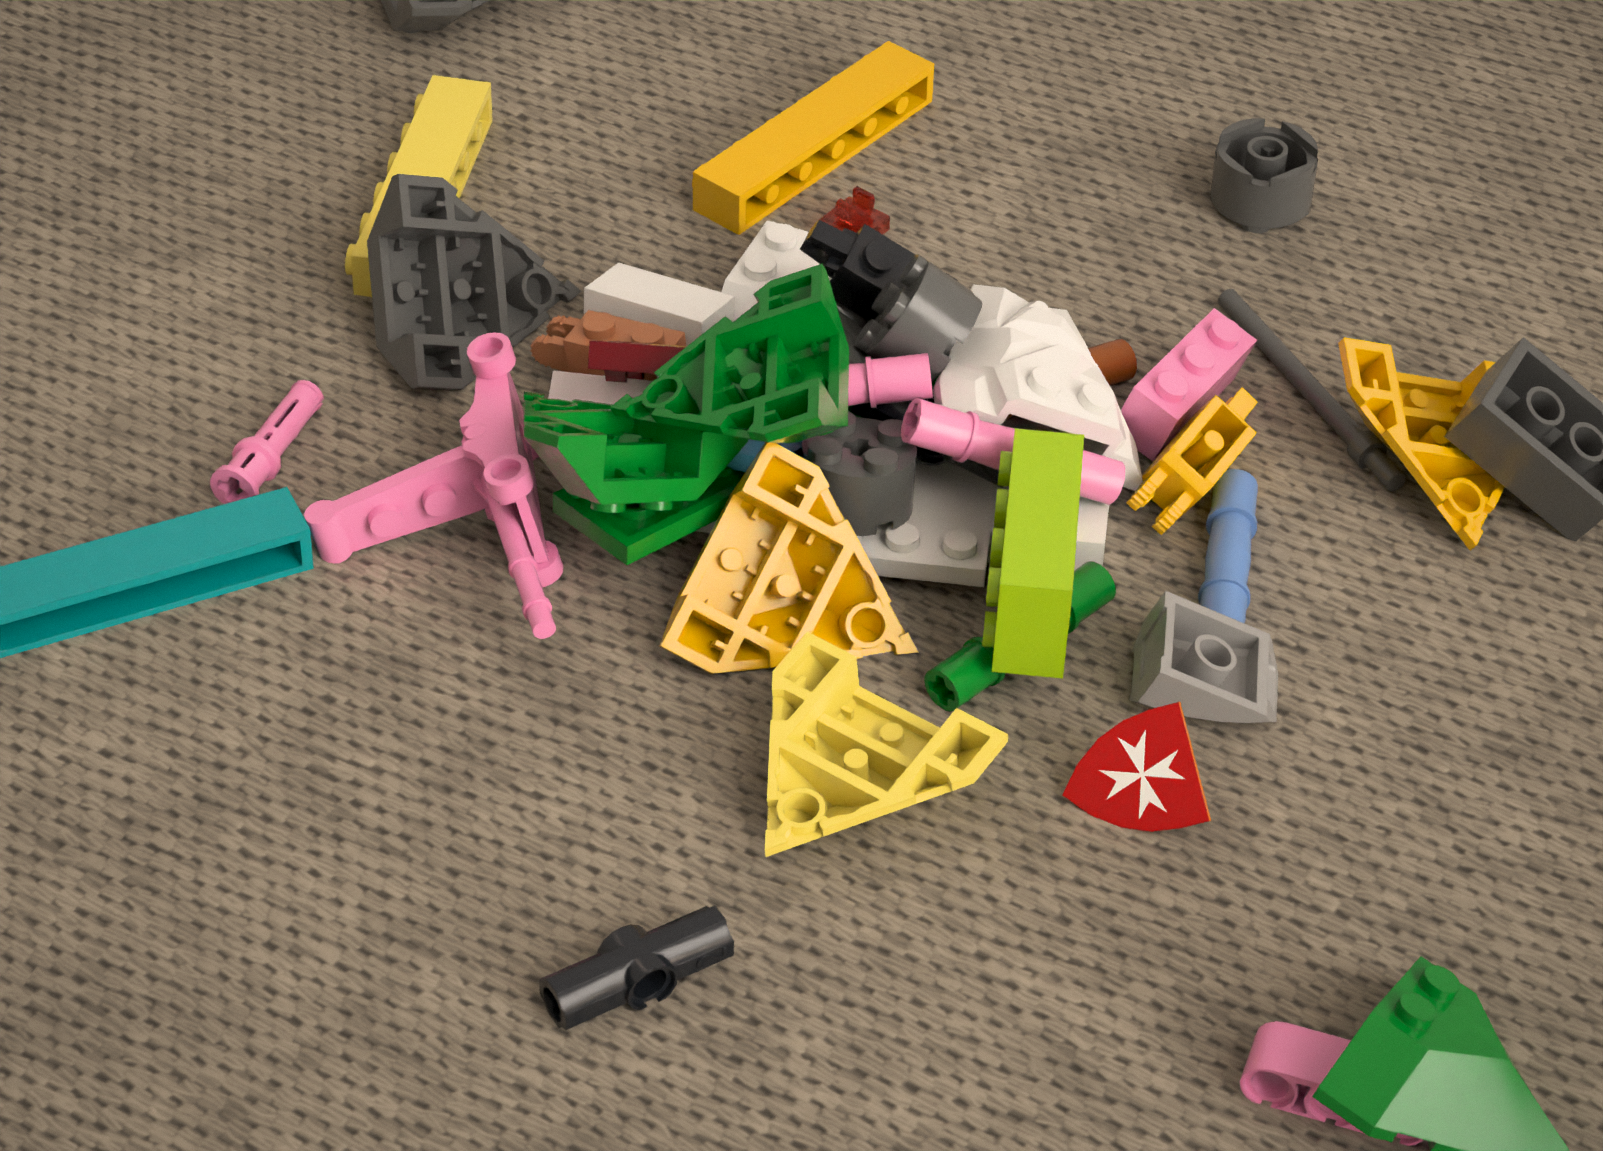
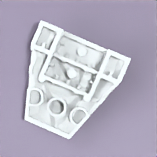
(1037, 368)

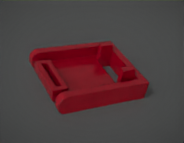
(629, 359)

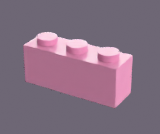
(1185, 381)

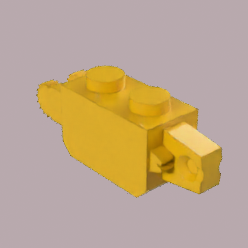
(1195, 458)

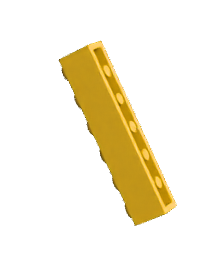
(812, 137)

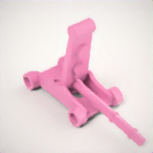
(486, 472)

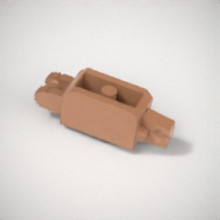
(568, 339)

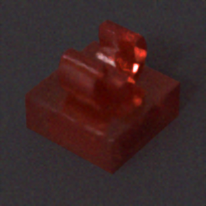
(856, 212)

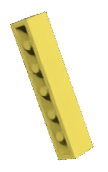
(439, 142)

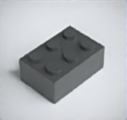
(1537, 438)

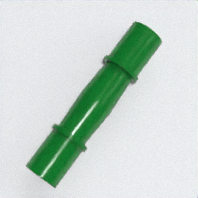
(970, 668)

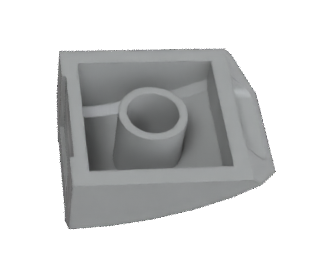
(1206, 663)

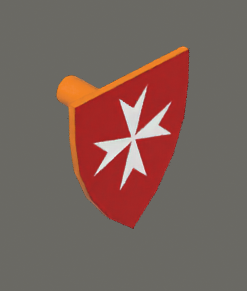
(1142, 774)

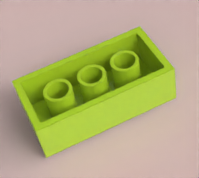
(1034, 553)

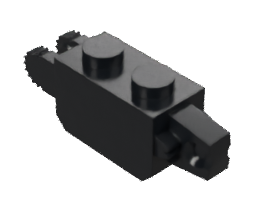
(856, 263)

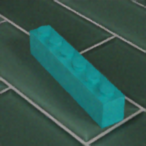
(151, 570)

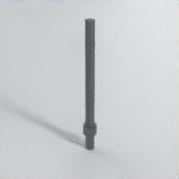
(1363, 445)

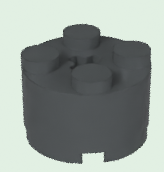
(1264, 174)
(920, 316)
(867, 471)

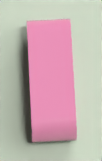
(1288, 1068)

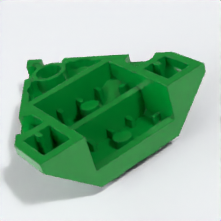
(762, 377)
(623, 458)
(1435, 1073)

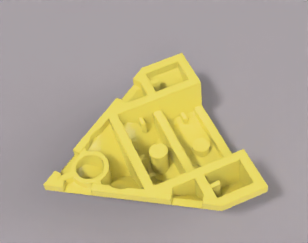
(853, 755)

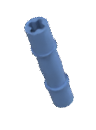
(1228, 551)

